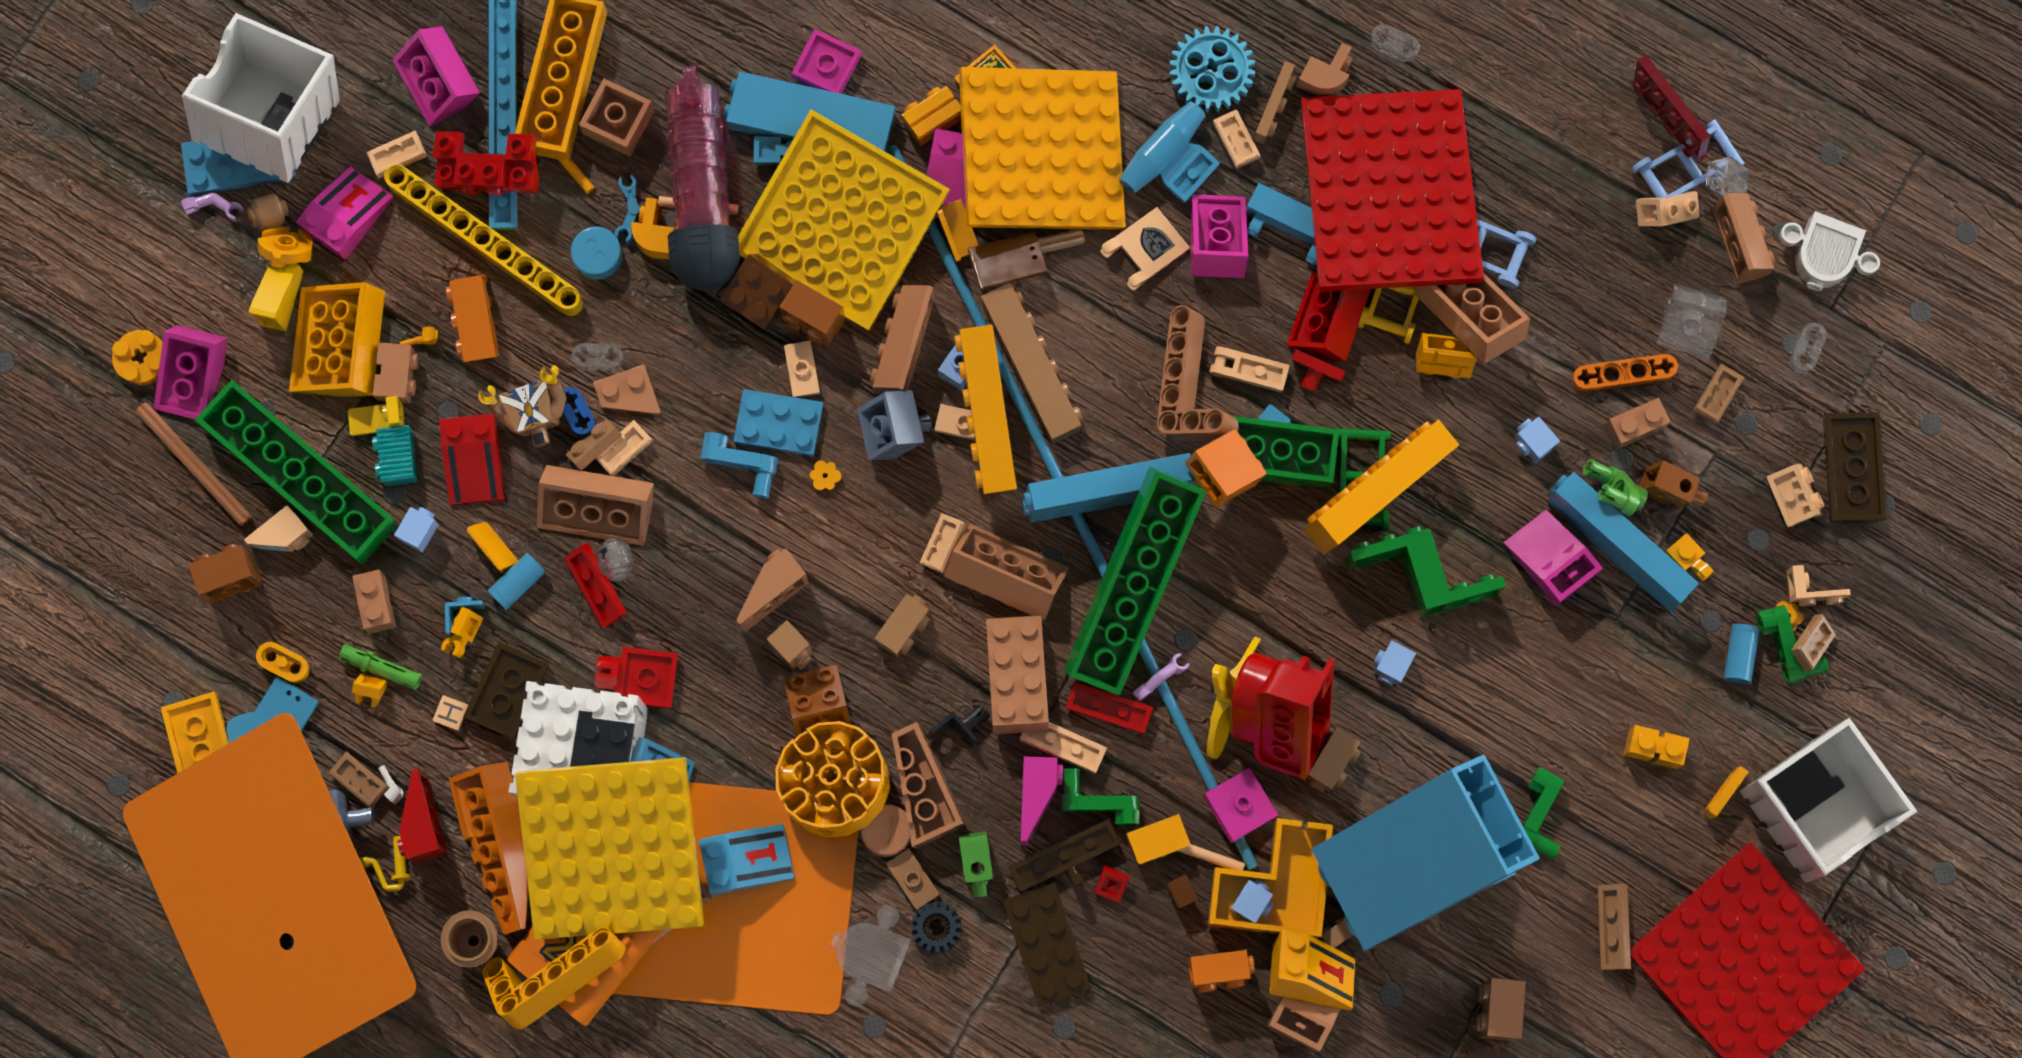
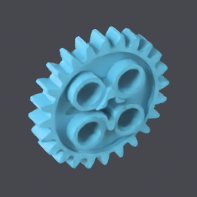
(1222, 89)

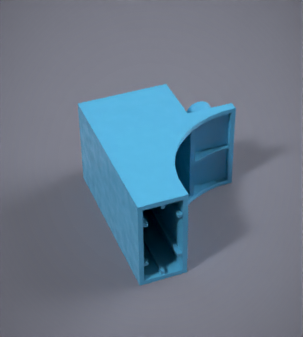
(1424, 853)

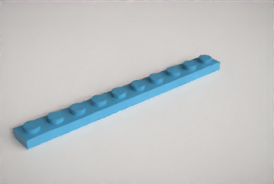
(502, 101)

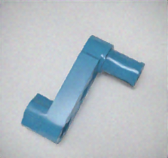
(716, 452)

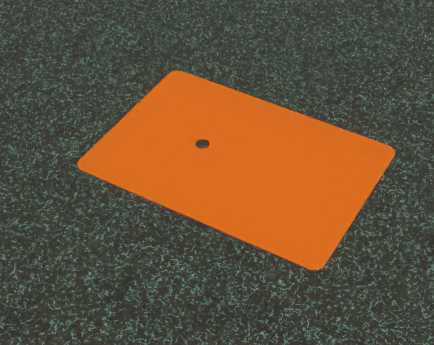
(259, 852)
(762, 942)

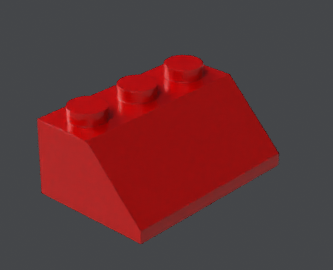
(1327, 321)

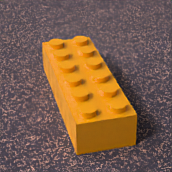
(561, 75)
(987, 409)
(1379, 485)

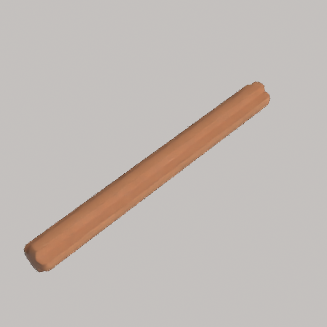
(193, 464)

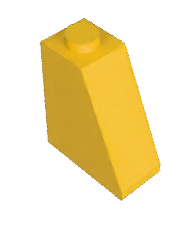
(276, 296)

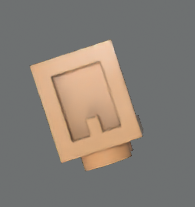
(1668, 209)
(1799, 582)

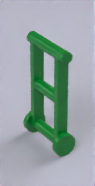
(1382, 516)

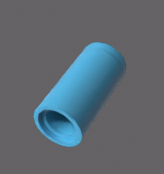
(516, 581)
(1741, 653)

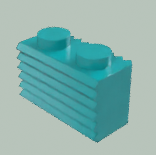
(396, 455)

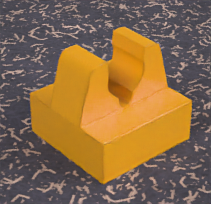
(369, 686)

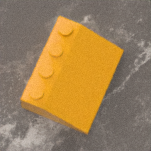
(337, 340)

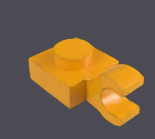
(1687, 555)
(464, 629)

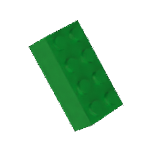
(1292, 451)

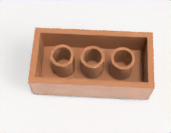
(1478, 316)
(1017, 675)

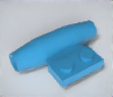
(1169, 153)

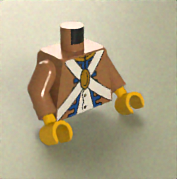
(530, 407)

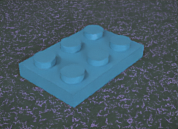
(778, 422)

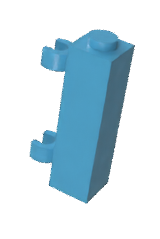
(1283, 214)

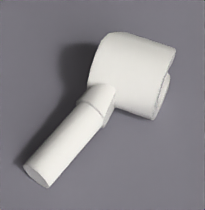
(394, 793)

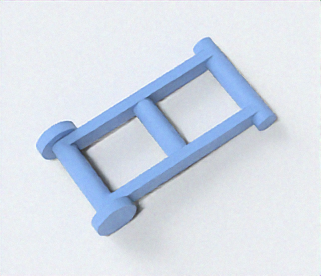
(1646, 165)
(1521, 238)

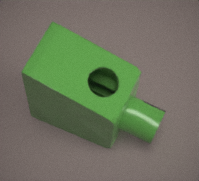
(975, 849)

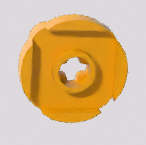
(284, 246)
(126, 350)

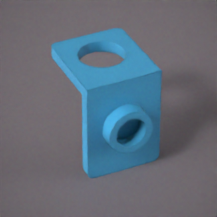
(466, 602)

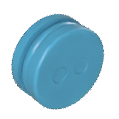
(596, 253)

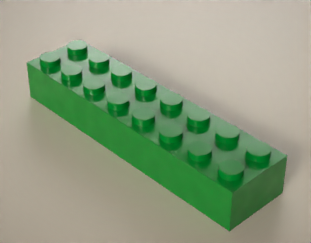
(297, 472)
(1134, 580)

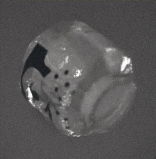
(615, 559)

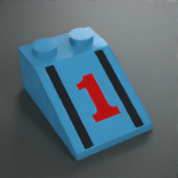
(746, 859)

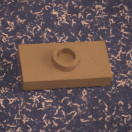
(1718, 394)
(1813, 642)
(358, 779)
(912, 879)

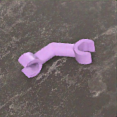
(193, 204)
(1148, 687)

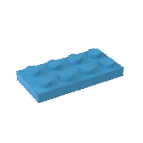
(214, 172)

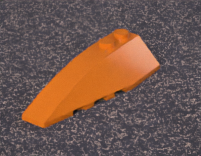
(493, 826)

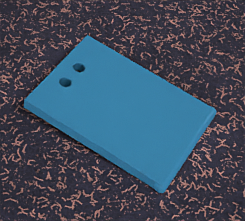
(277, 702)

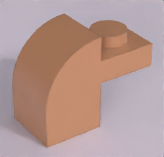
(1326, 79)

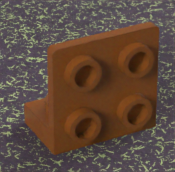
(816, 698)

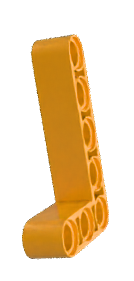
(527, 1001)

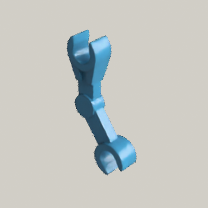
(633, 208)

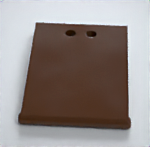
(1007, 261)

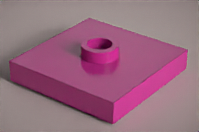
(826, 63)
(1240, 805)

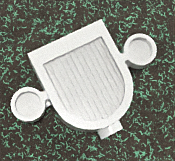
(1827, 250)

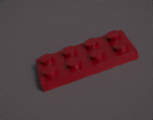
(1671, 109)

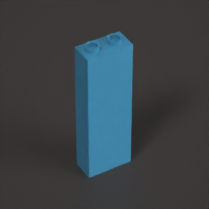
(779, 108)
(1095, 489)
(1621, 541)

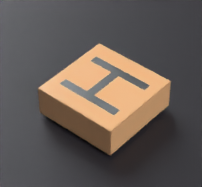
(450, 713)

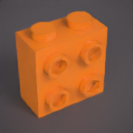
(1225, 468)
(1220, 969)

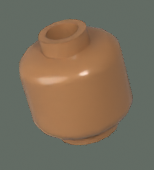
(267, 212)

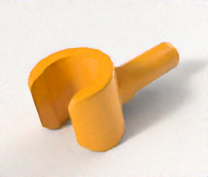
(428, 337)

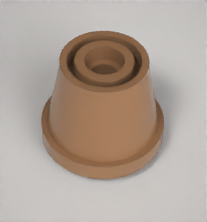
(458, 932)

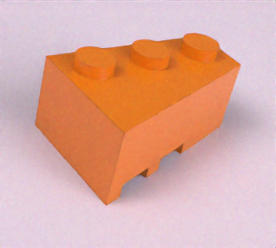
(472, 318)

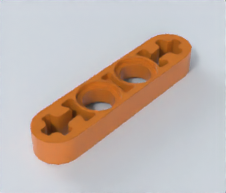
(1623, 368)

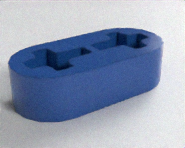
(582, 409)

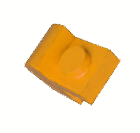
(648, 235)

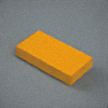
(1725, 792)

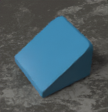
(1273, 414)

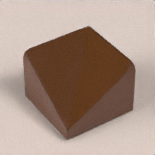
(1181, 892)

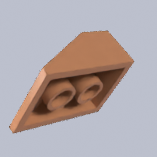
(775, 584)

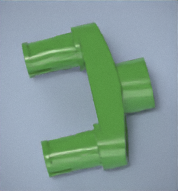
(1619, 487)

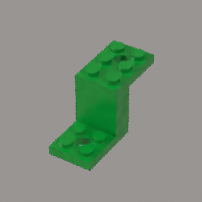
(1424, 572)

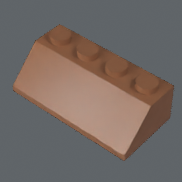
(904, 339)
(594, 505)
(1006, 571)

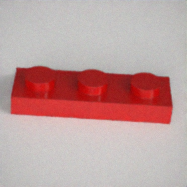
(595, 586)
(1109, 708)

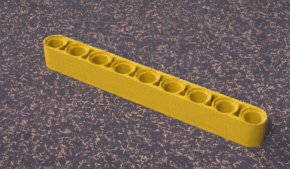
(476, 229)

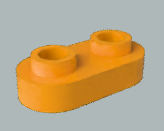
(283, 663)

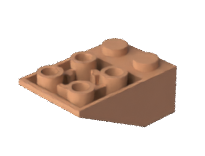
(1303, 1022)

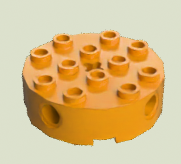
(817, 758)

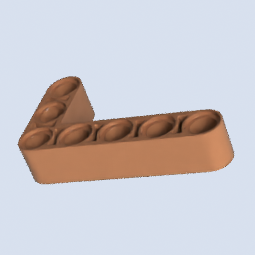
(1184, 357)

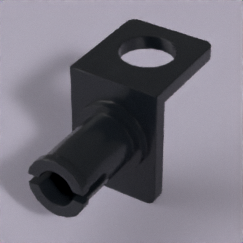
(963, 726)

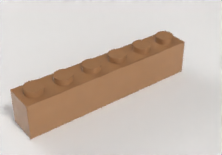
(1031, 363)

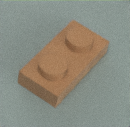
(589, 448)

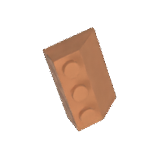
(1743, 237)

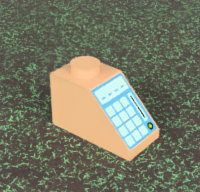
(281, 533)

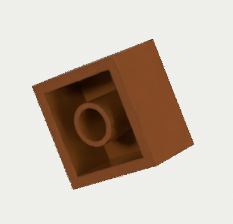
(812, 314)
(225, 573)

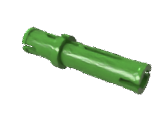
(370, 663)

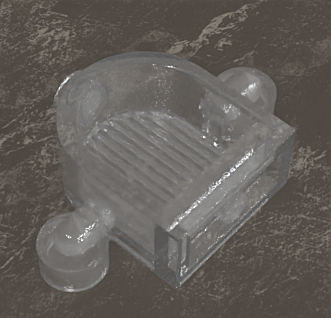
(871, 954)

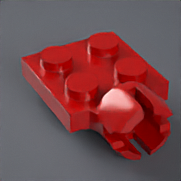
(639, 673)

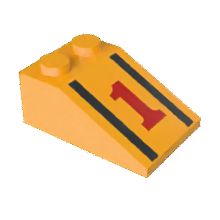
(1311, 971)

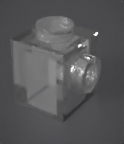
(1727, 176)

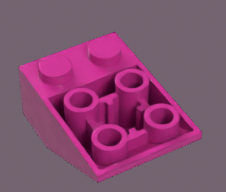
(1553, 557)

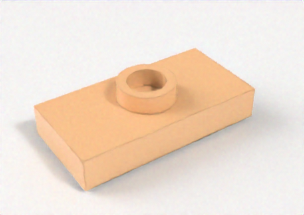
(1236, 139)
(399, 151)
(802, 369)
(953, 422)
(624, 449)
(943, 542)

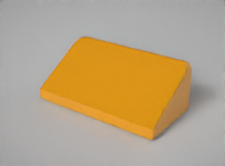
(492, 546)

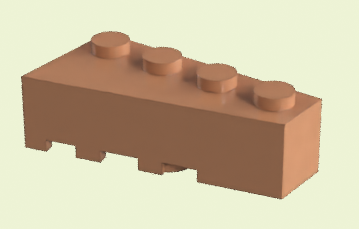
(927, 797)

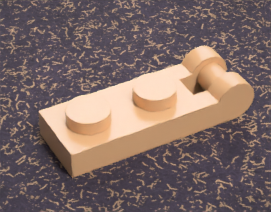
(1250, 369)

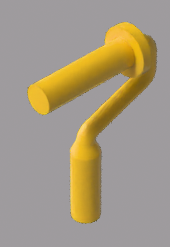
(400, 869)

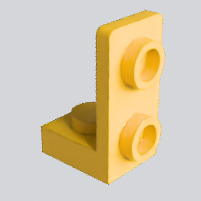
(368, 419)

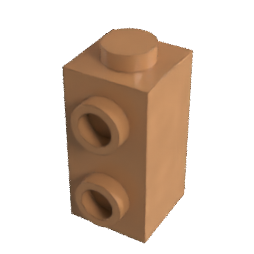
(903, 624)
(1329, 766)

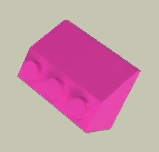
(435, 75)

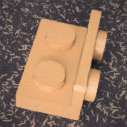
(1795, 494)

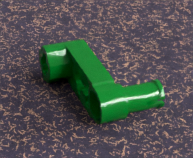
(1778, 622)
(1547, 787)
(1125, 807)

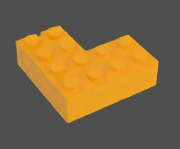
(1292, 880)

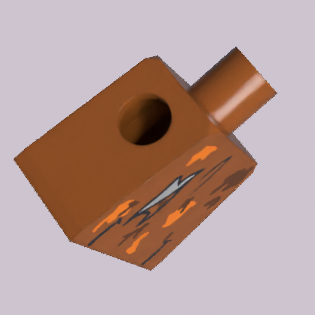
(1672, 485)

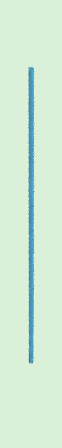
(1078, 519)

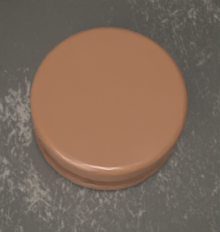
(887, 833)

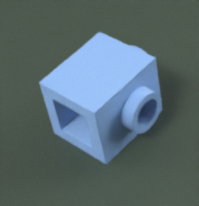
(950, 369)
(1535, 439)
(417, 528)
(1393, 663)
(1253, 901)

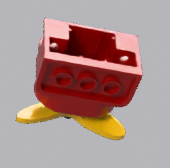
(1275, 707)

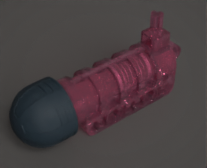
(703, 245)

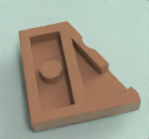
(628, 392)

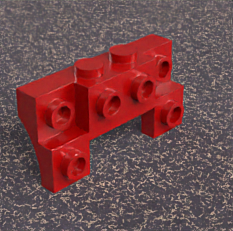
(486, 172)

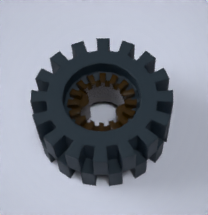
(923, 934)

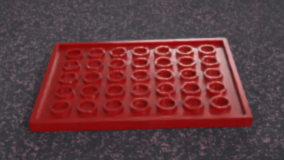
(1391, 190)

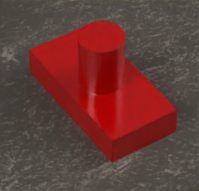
(1316, 370)

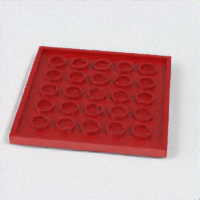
(1746, 959)

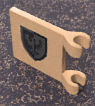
(1150, 244)

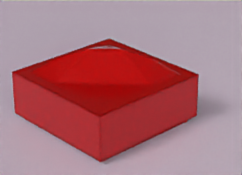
(1112, 884)

